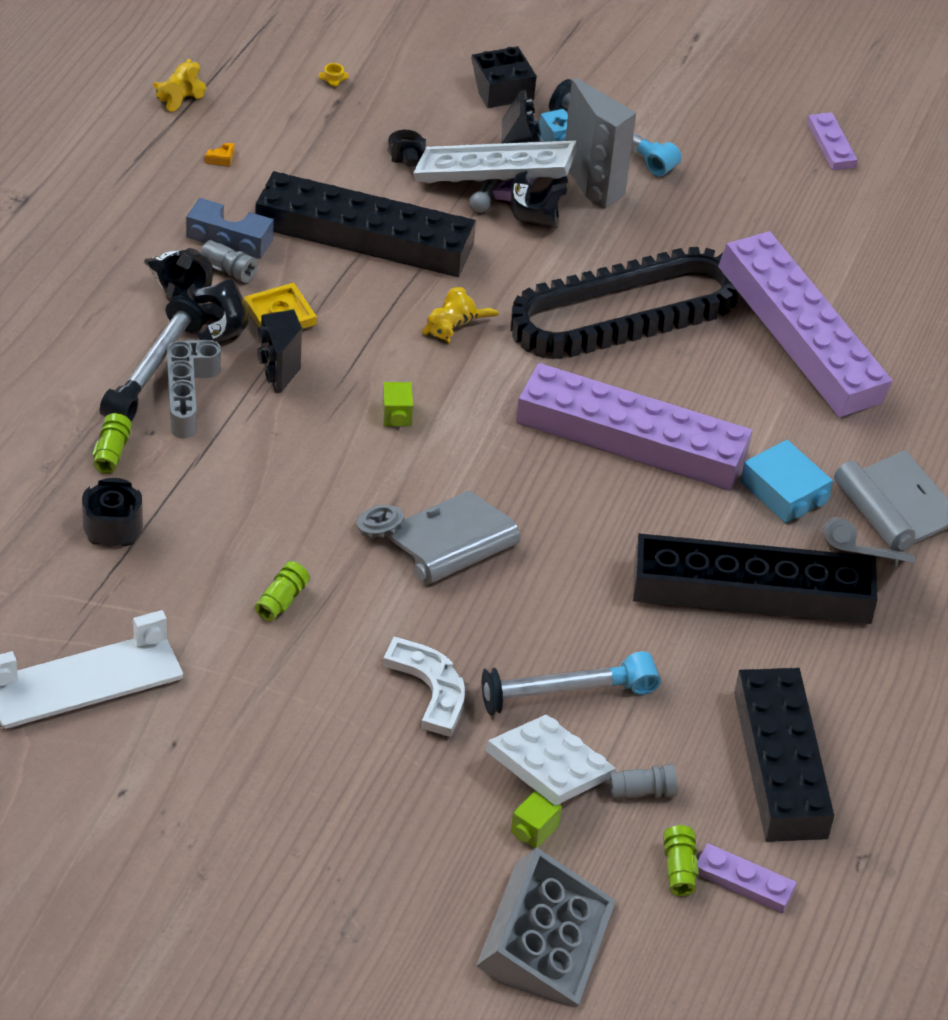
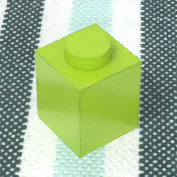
(397, 403)
(535, 820)

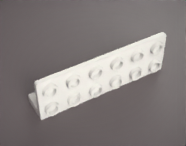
(89, 675)

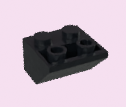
(503, 75)
(519, 121)
(280, 347)

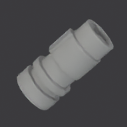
(226, 259)
(644, 782)

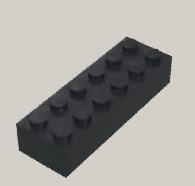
(783, 755)

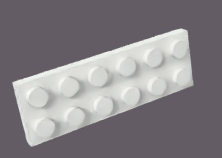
(495, 161)

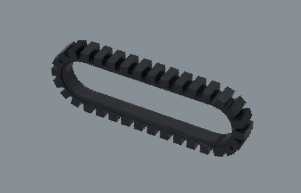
(632, 325)

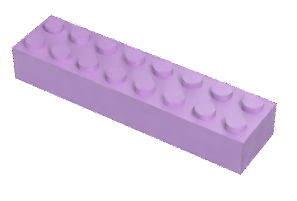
(805, 324)
(634, 426)

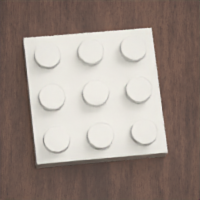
(550, 759)

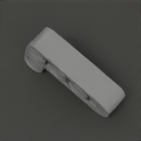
(184, 363)

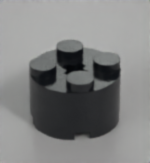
(112, 512)

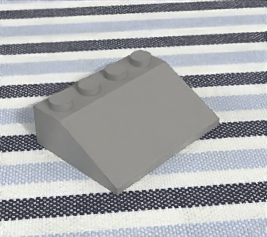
(603, 143)
(546, 930)

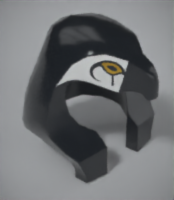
(540, 206)
(180, 270)
(226, 308)

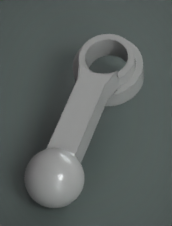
(480, 200)

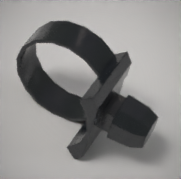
(407, 151)

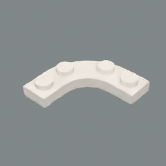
(438, 674)

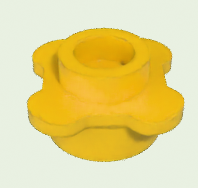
(333, 74)

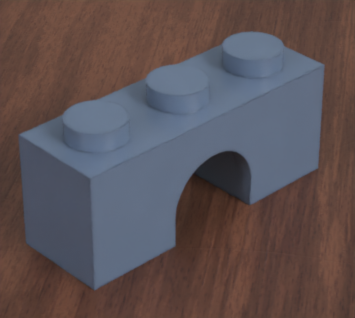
(249, 235)

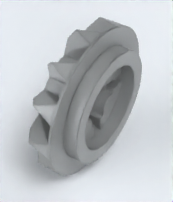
(380, 521)

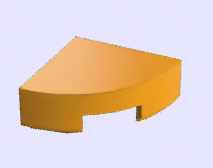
(221, 156)

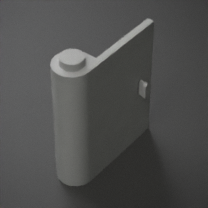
(896, 499)
(843, 535)
(454, 536)

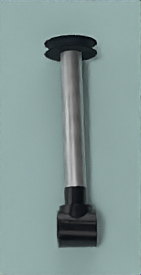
(184, 316)

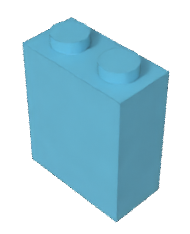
(786, 481)

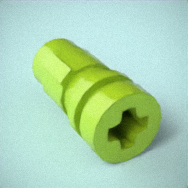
(113, 437)
(282, 591)
(681, 862)

